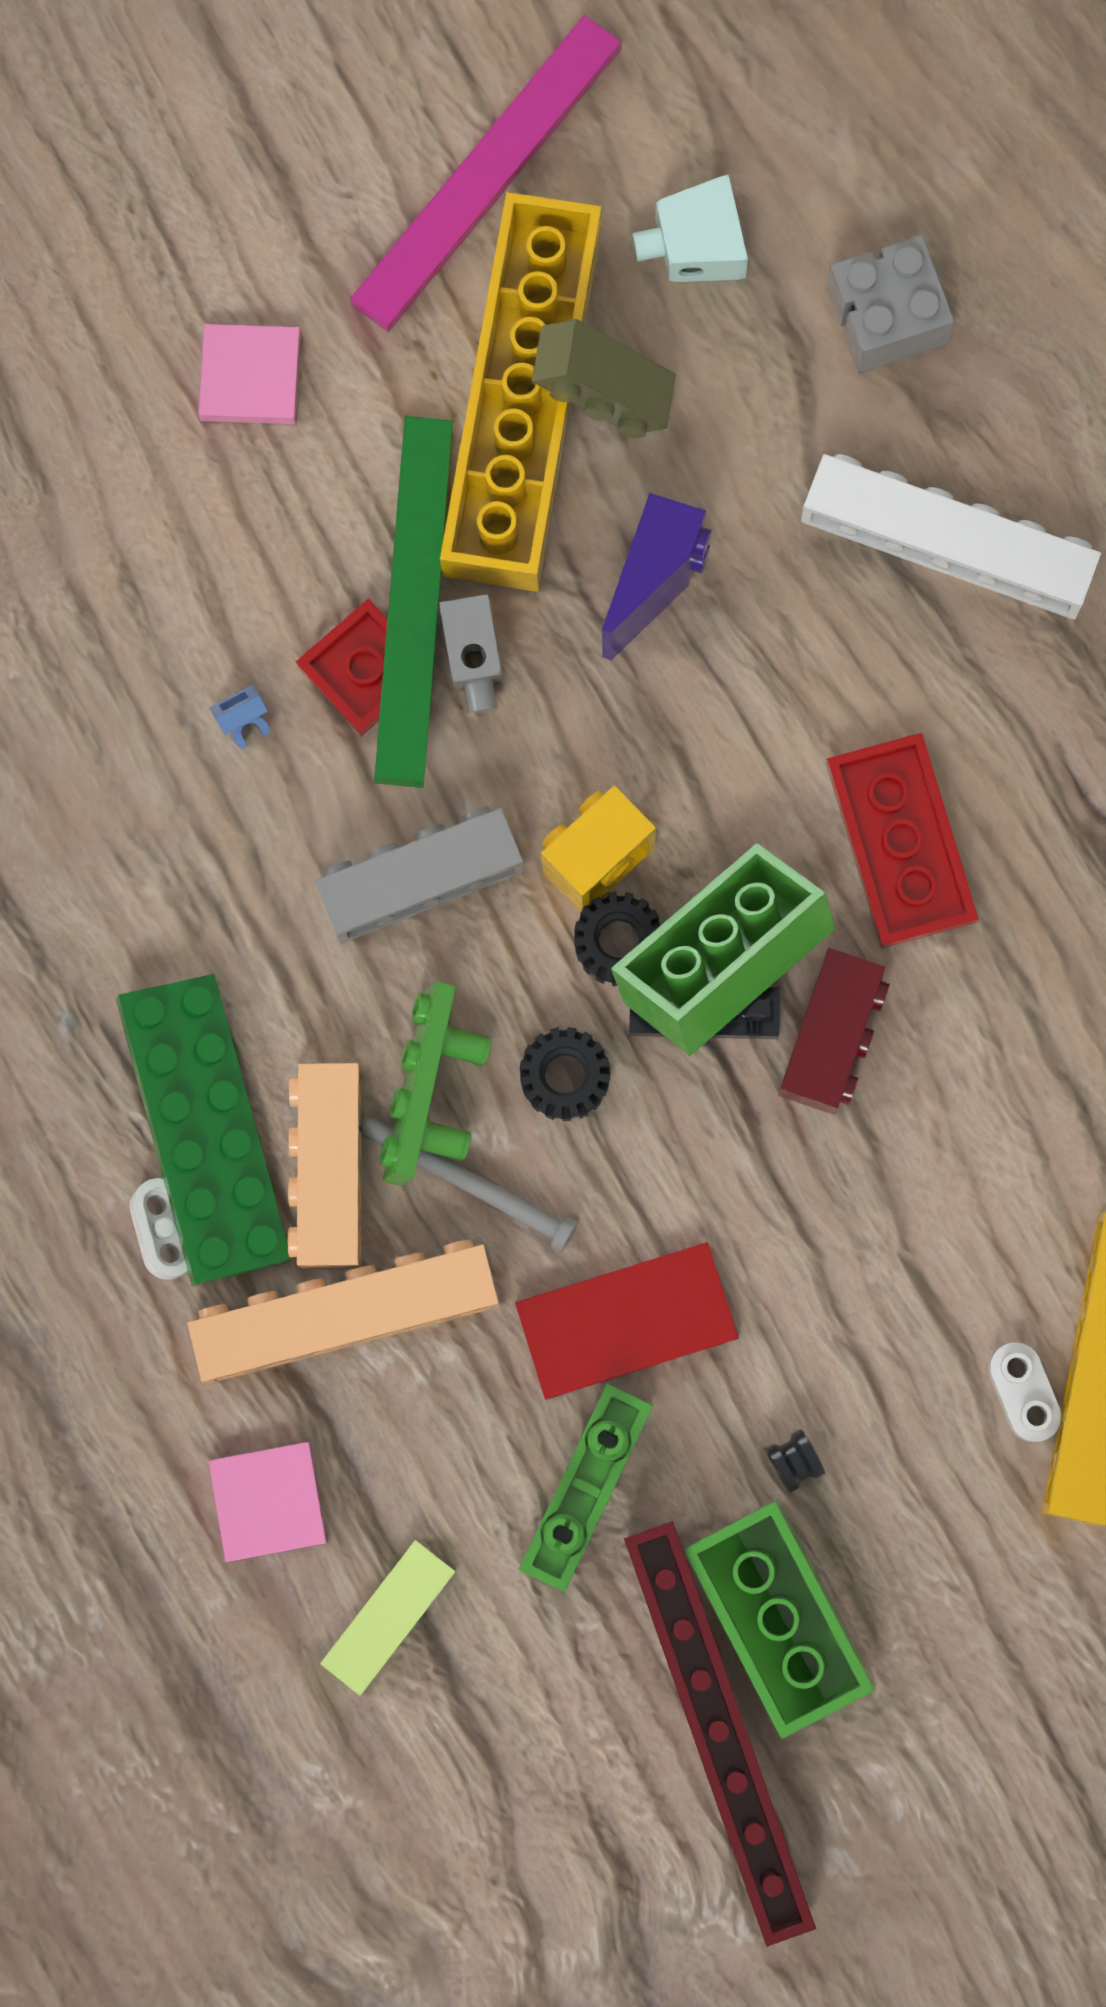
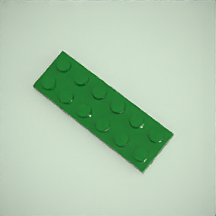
(203, 1129)

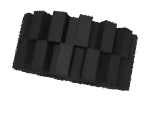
(599, 915)
(558, 1044)

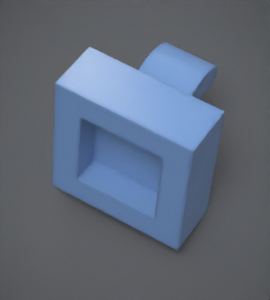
(238, 711)

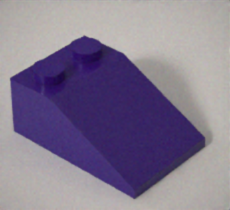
(658, 568)

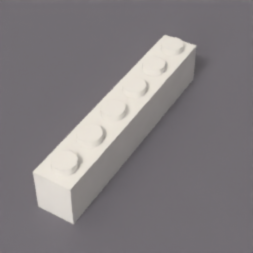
(950, 535)

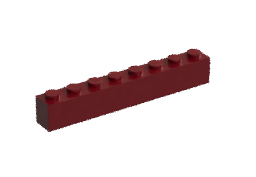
(720, 1734)

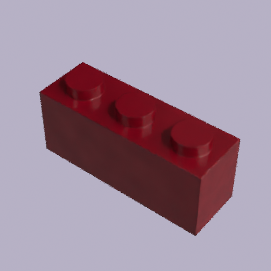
(834, 1032)

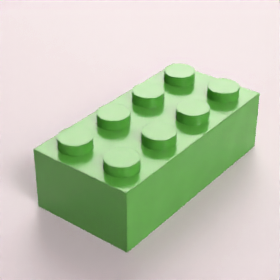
(723, 948)

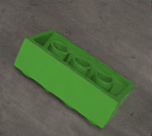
(780, 1619)

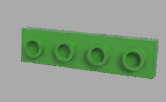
(412, 1102)
(585, 1488)

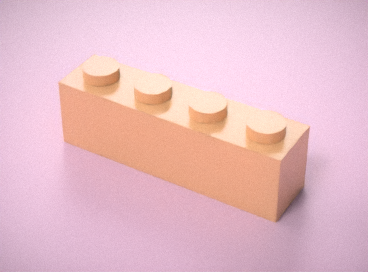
(327, 1166)

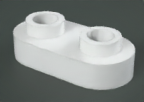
(156, 1230)
(1021, 1393)

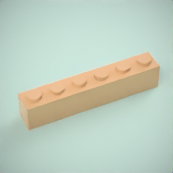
(343, 1313)

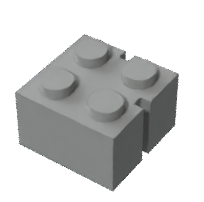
(895, 304)

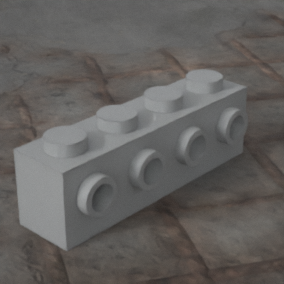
(419, 874)

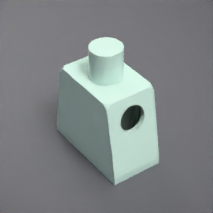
(696, 234)

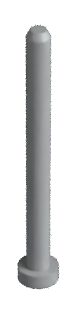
(483, 1189)

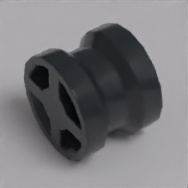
(795, 1461)

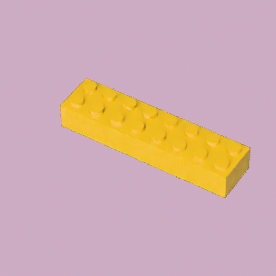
(511, 425)

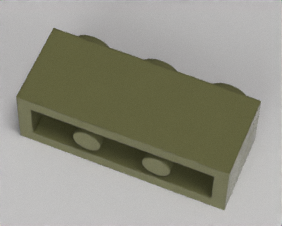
(603, 378)

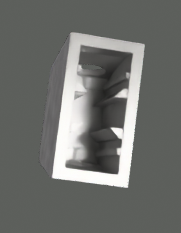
(471, 630)

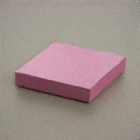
(249, 374)
(267, 1501)

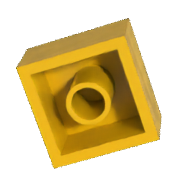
(597, 847)

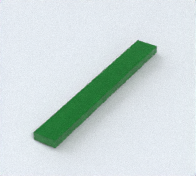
(413, 603)

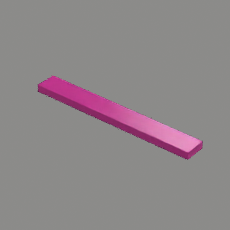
(485, 173)

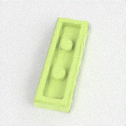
(388, 1617)

